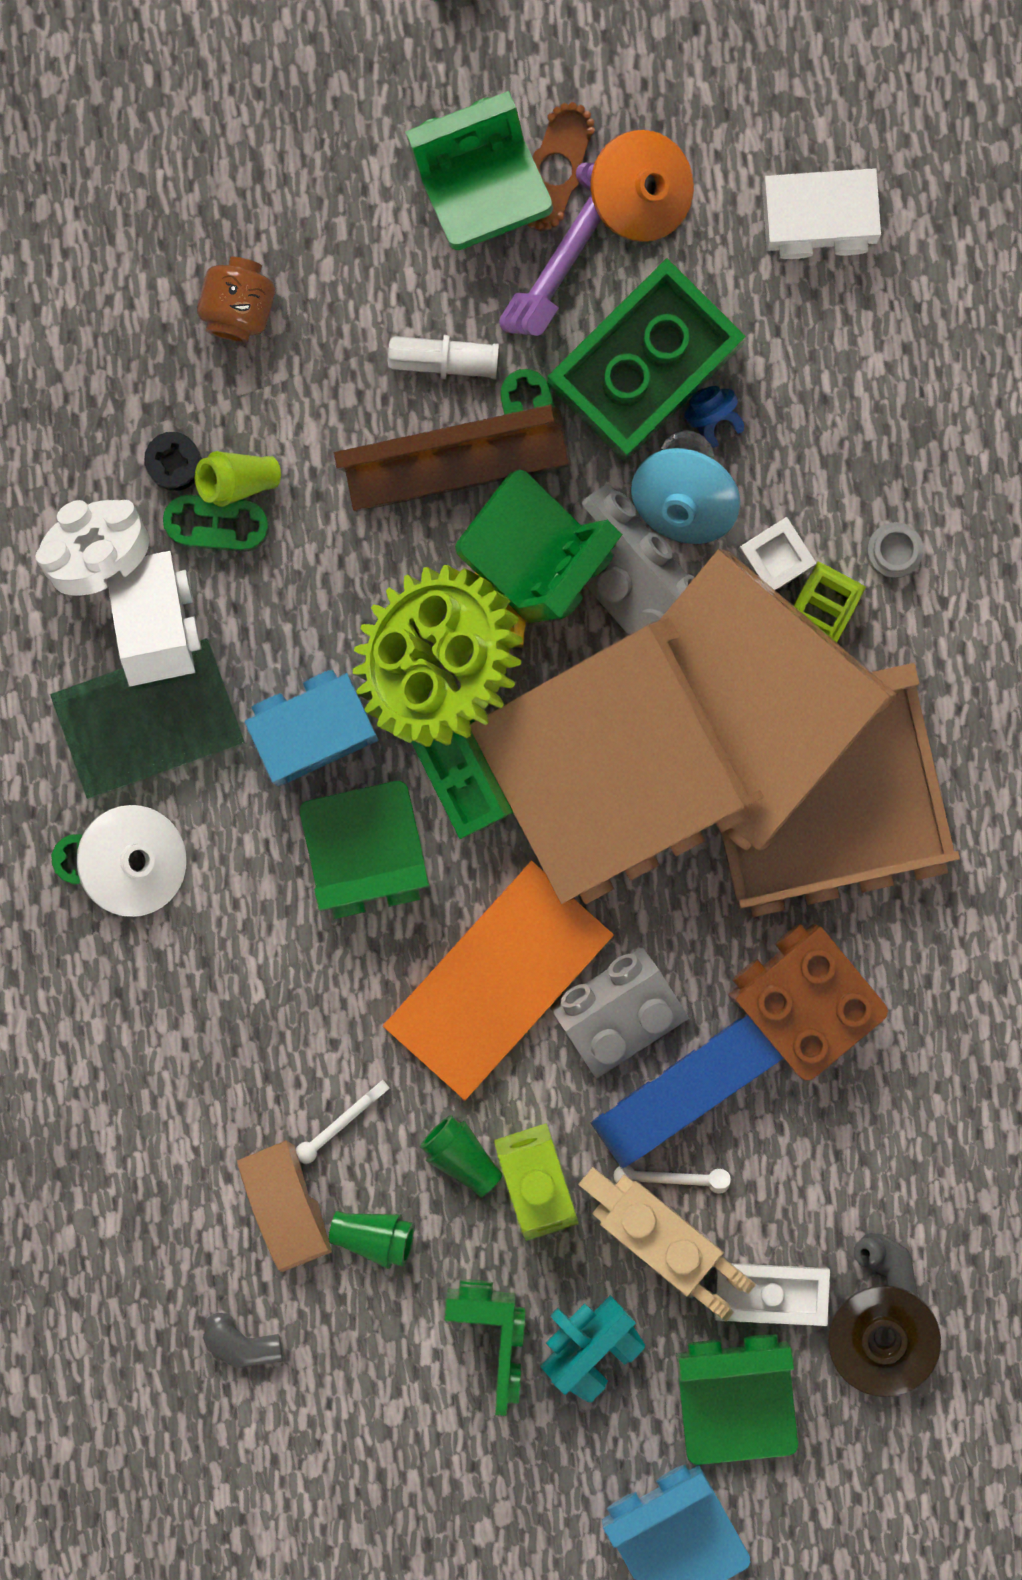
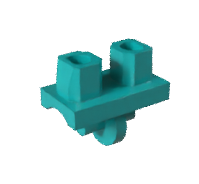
(584, 1342)

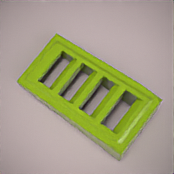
(841, 584)

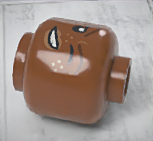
(236, 300)

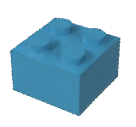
(310, 728)

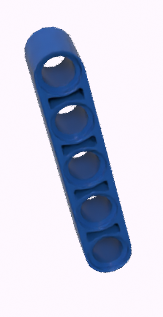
(685, 1091)

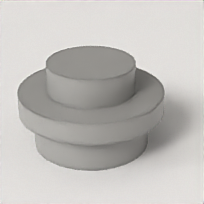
(895, 550)

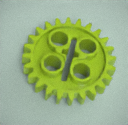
(400, 687)

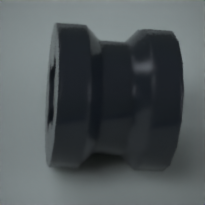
(180, 473)

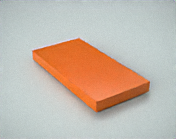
(497, 981)

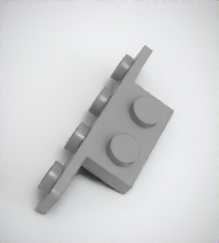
(643, 574)

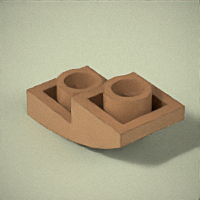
(283, 1207)

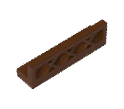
(454, 457)

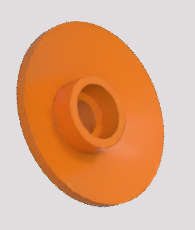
(620, 185)

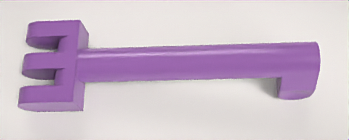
(534, 311)

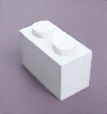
(821, 212)
(151, 620)

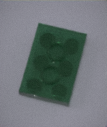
(146, 729)

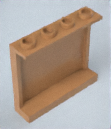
(770, 688)
(612, 765)
(863, 820)

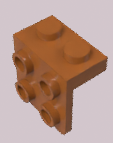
(808, 1000)

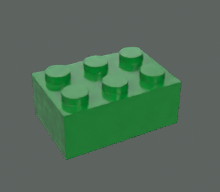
(645, 360)

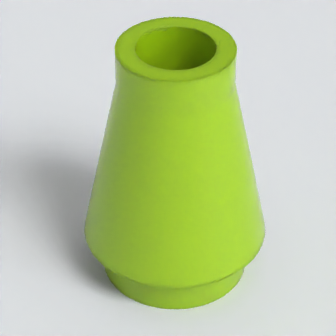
(233, 476)

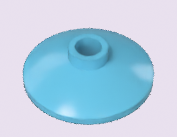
(687, 480)

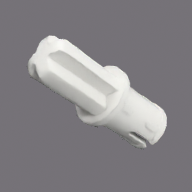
(443, 357)

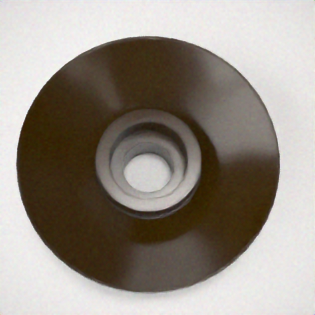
(879, 1368)

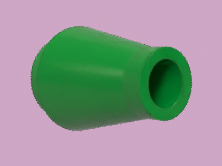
(459, 1154)
(374, 1236)

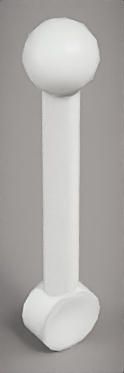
(308, 1150)
(717, 1180)

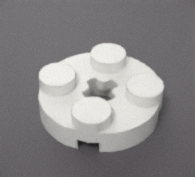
(92, 545)

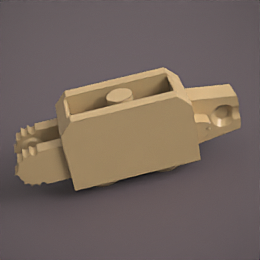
(662, 1238)

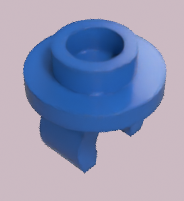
(709, 408)

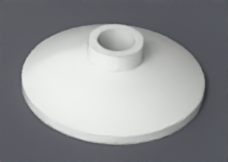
(105, 864)

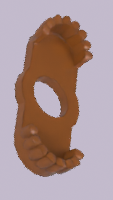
(569, 136)

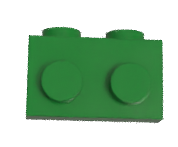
(479, 171)
(535, 549)
(364, 848)
(480, 1305)
(737, 1400)

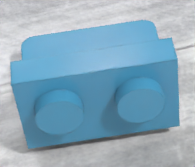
(676, 1531)

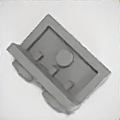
(619, 1012)

